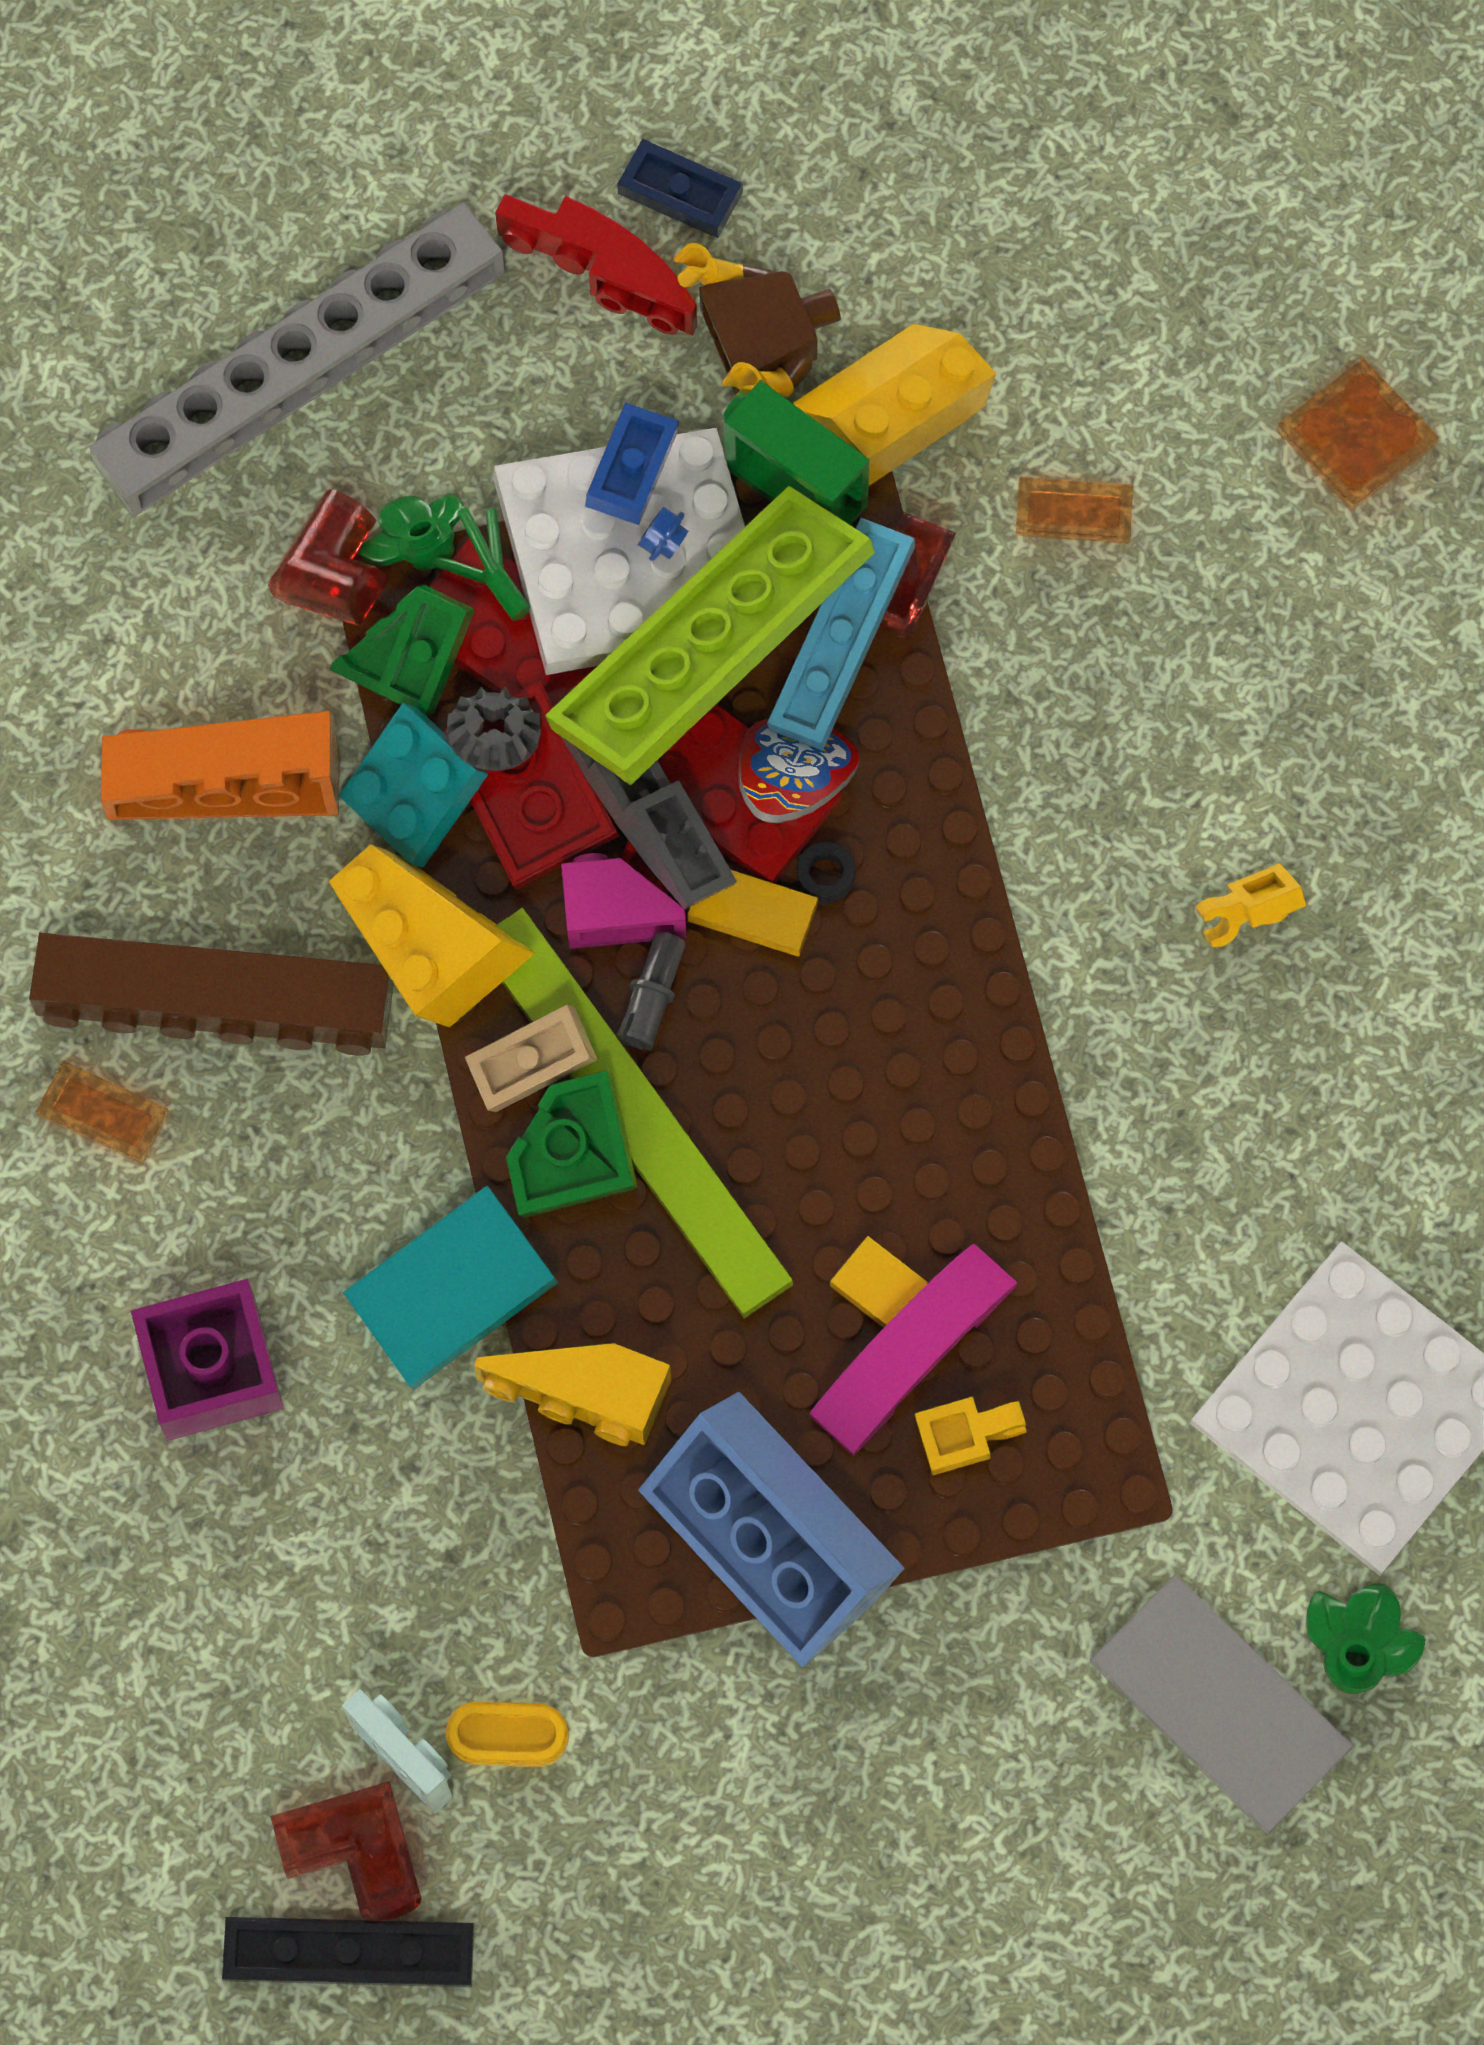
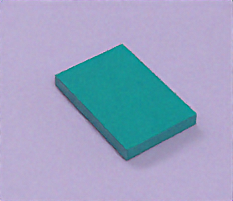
(450, 1287)

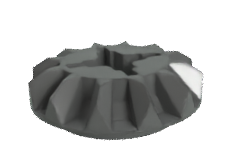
(493, 749)

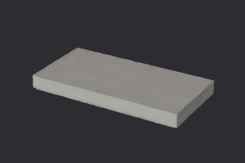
(1221, 1704)

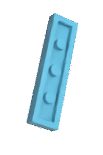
(840, 641)

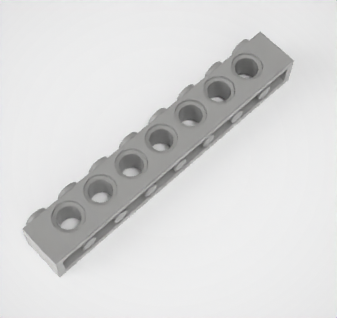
(287, 386)

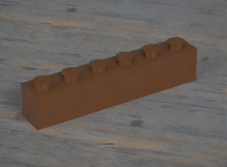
(211, 992)

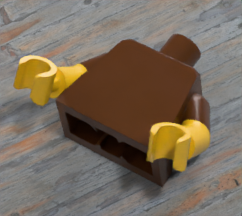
(757, 320)

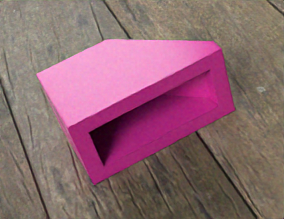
(615, 904)

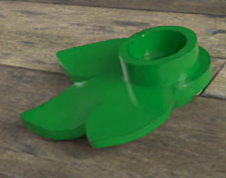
(414, 532)
(1363, 1628)

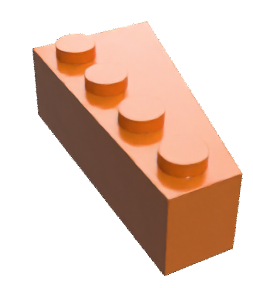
(223, 770)

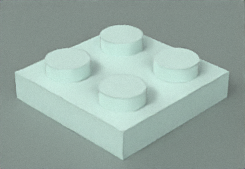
(386, 1734)

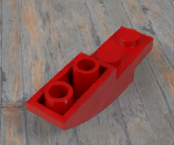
(620, 265)

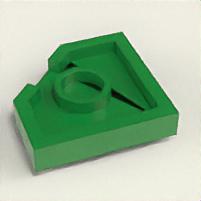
(572, 1148)

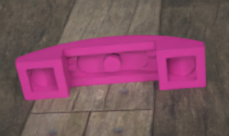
(911, 1347)

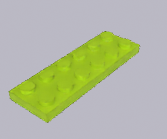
(709, 634)

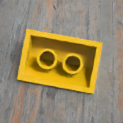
(902, 396)

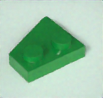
(410, 650)

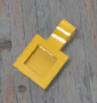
(1258, 899)
(958, 1434)

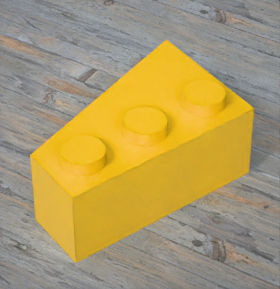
(425, 936)

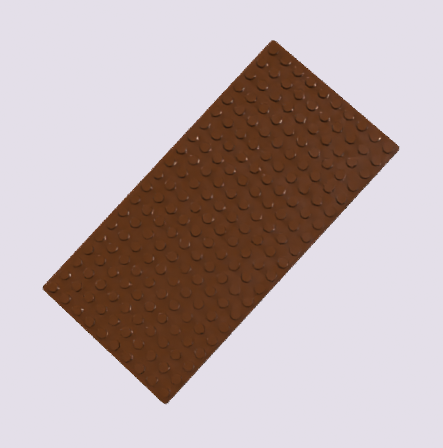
(838, 1099)

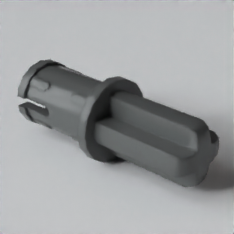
(651, 992)

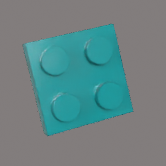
(412, 785)

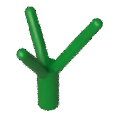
(494, 574)

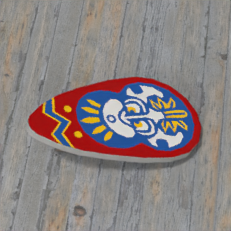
(791, 779)

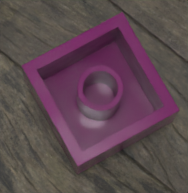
(207, 1359)

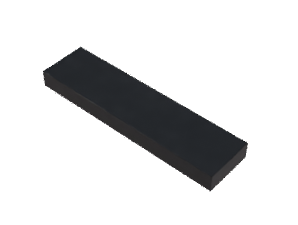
(348, 1952)

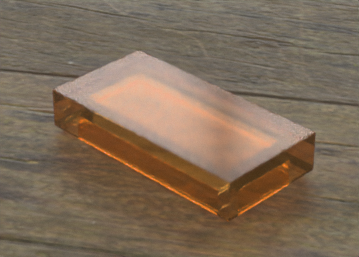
(1074, 510)
(102, 1112)

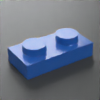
(632, 463)

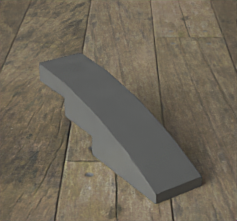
(662, 829)

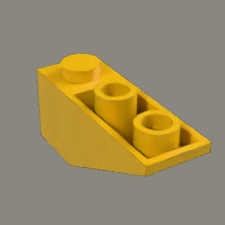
(592, 1383)

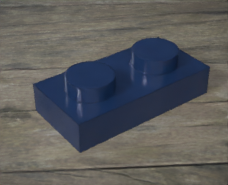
(680, 188)

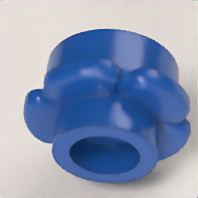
(663, 534)

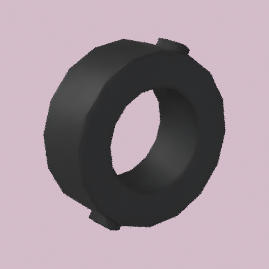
(832, 852)

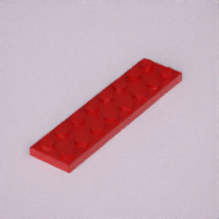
(703, 759)

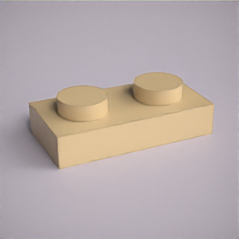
(531, 1058)

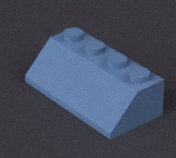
(770, 1528)

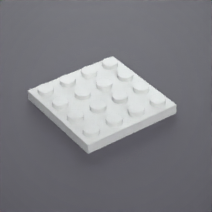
(584, 567)
(1354, 1408)

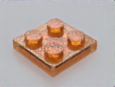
(1357, 434)

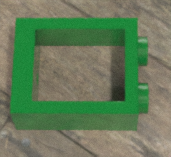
(781, 446)

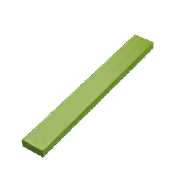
(655, 1139)

